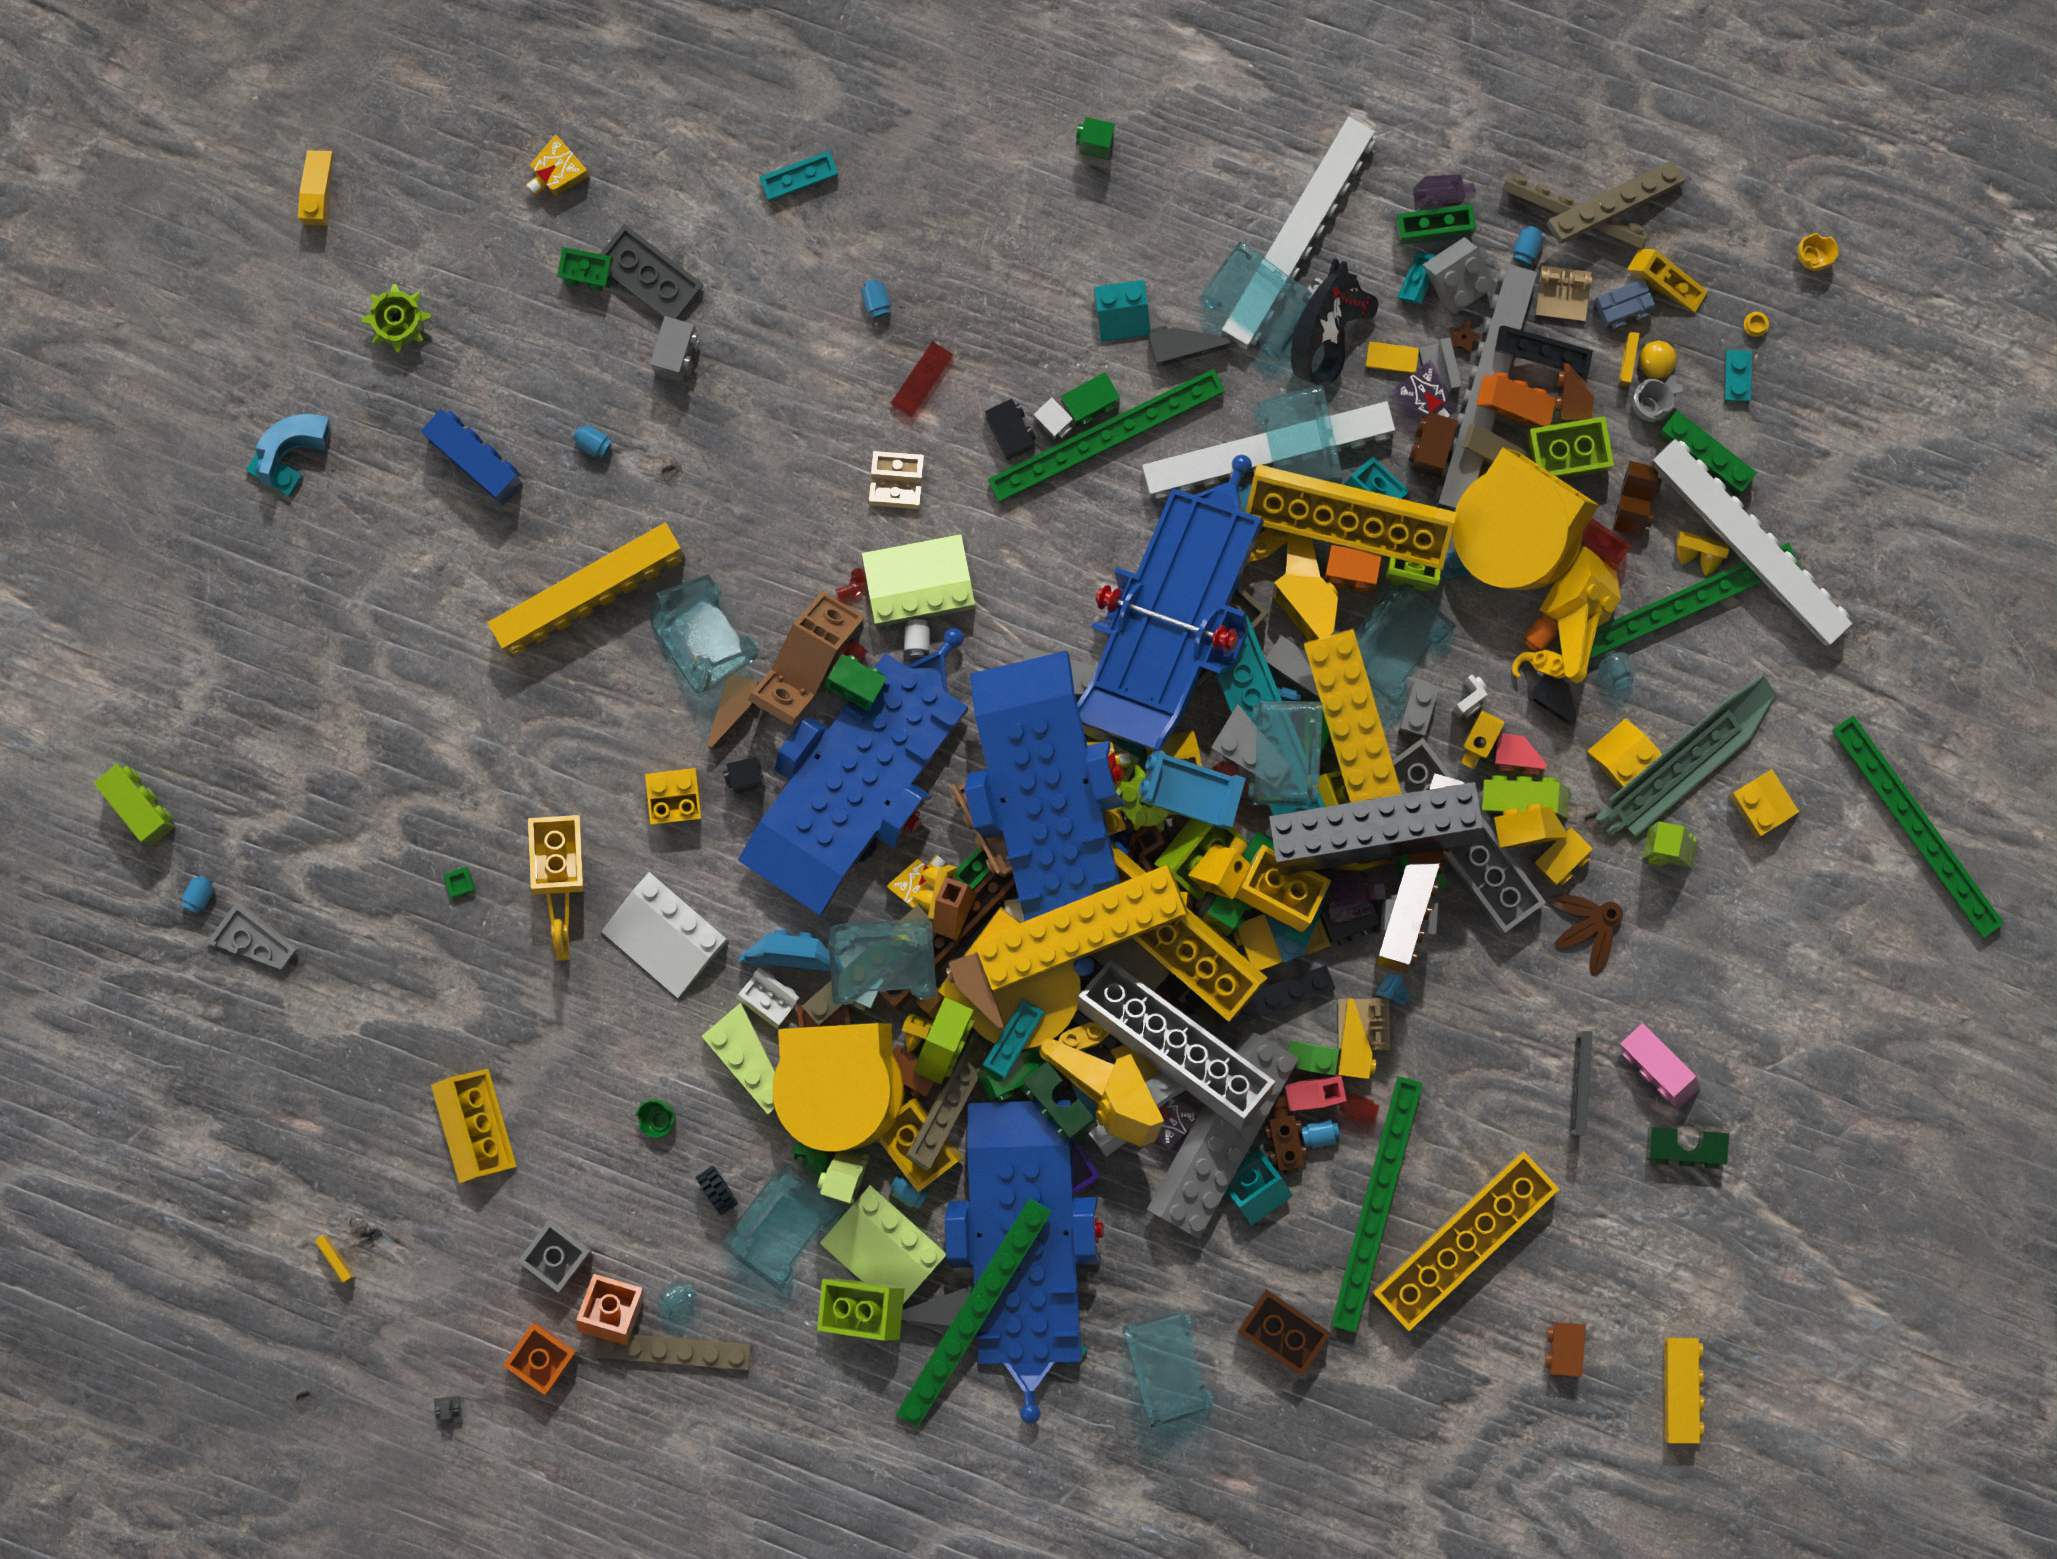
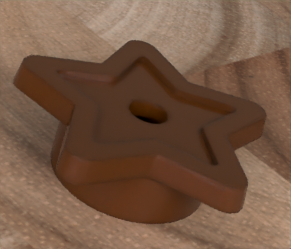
(1457, 333)

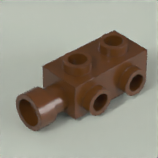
(1285, 1143)

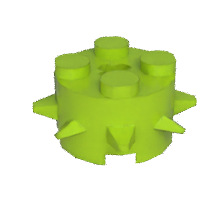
(402, 306)
(1138, 812)

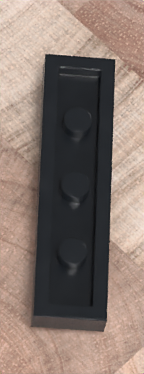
(1542, 350)

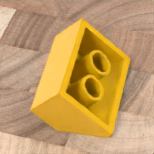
(900, 1138)

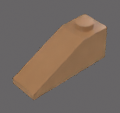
(732, 707)
(974, 984)

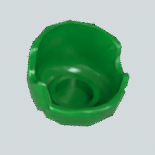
(656, 1118)
(813, 1159)

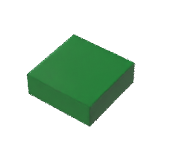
(459, 882)

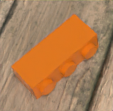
(1516, 400)

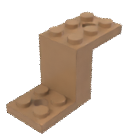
(806, 658)

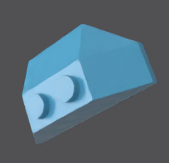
(789, 952)

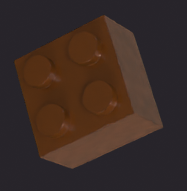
(1434, 443)

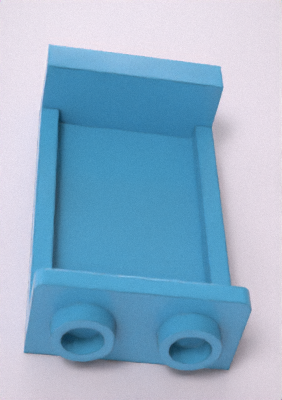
(1191, 790)

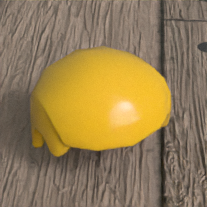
(1817, 252)
(1657, 359)

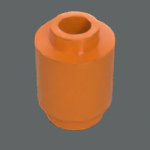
(1541, 633)

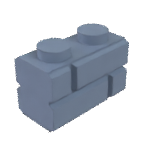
(1625, 304)

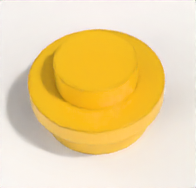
(1756, 324)

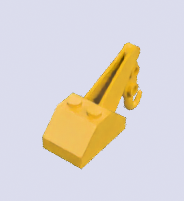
(1301, 591)
(1578, 604)
(556, 868)
(1118, 1089)

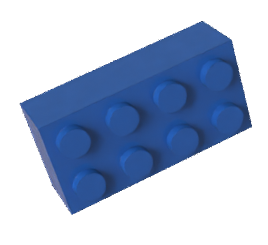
(469, 454)

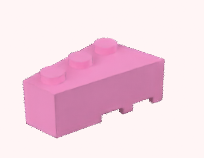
(1660, 1066)

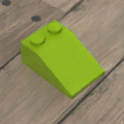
(1413, 574)

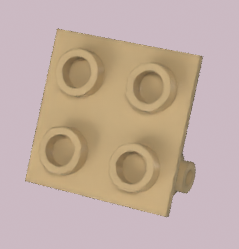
(1563, 293)
(1375, 1020)

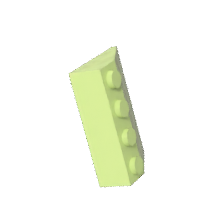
(918, 581)
(883, 1244)

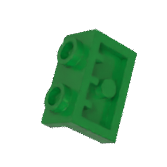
(586, 268)

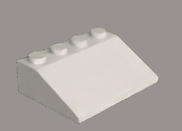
(664, 935)

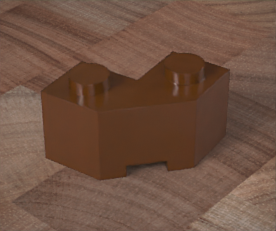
(1635, 501)
(1148, 846)

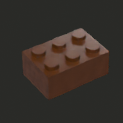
(1283, 1332)

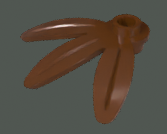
(1597, 922)

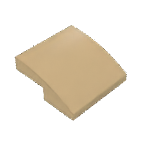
(896, 480)

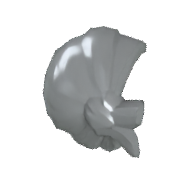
(1654, 399)

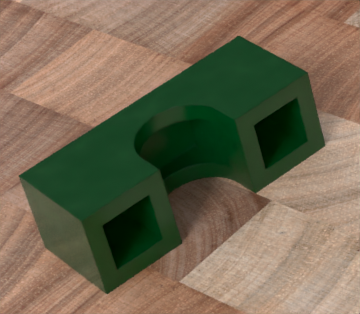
(1072, 1121)
(1711, 1148)

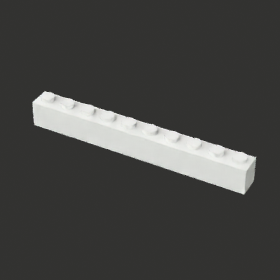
(1311, 210)
(1214, 463)
(1750, 542)

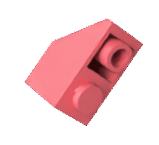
(1517, 753)
(1315, 1092)

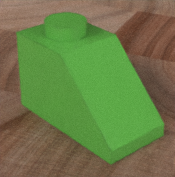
(1315, 1057)

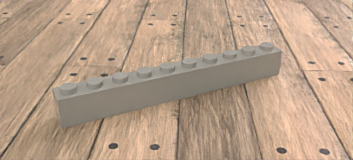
(1510, 311)

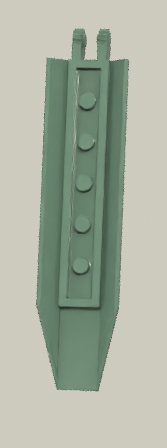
(1688, 760)

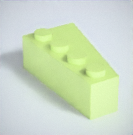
(744, 1054)
(844, 1175)

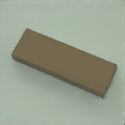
(1487, 444)

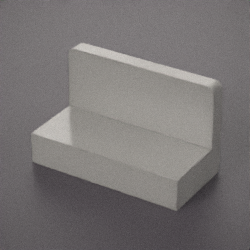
(1444, 362)

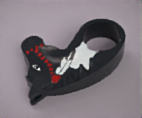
(1324, 320)

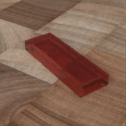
(922, 379)

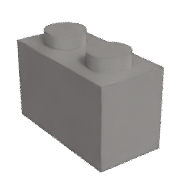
(1418, 709)

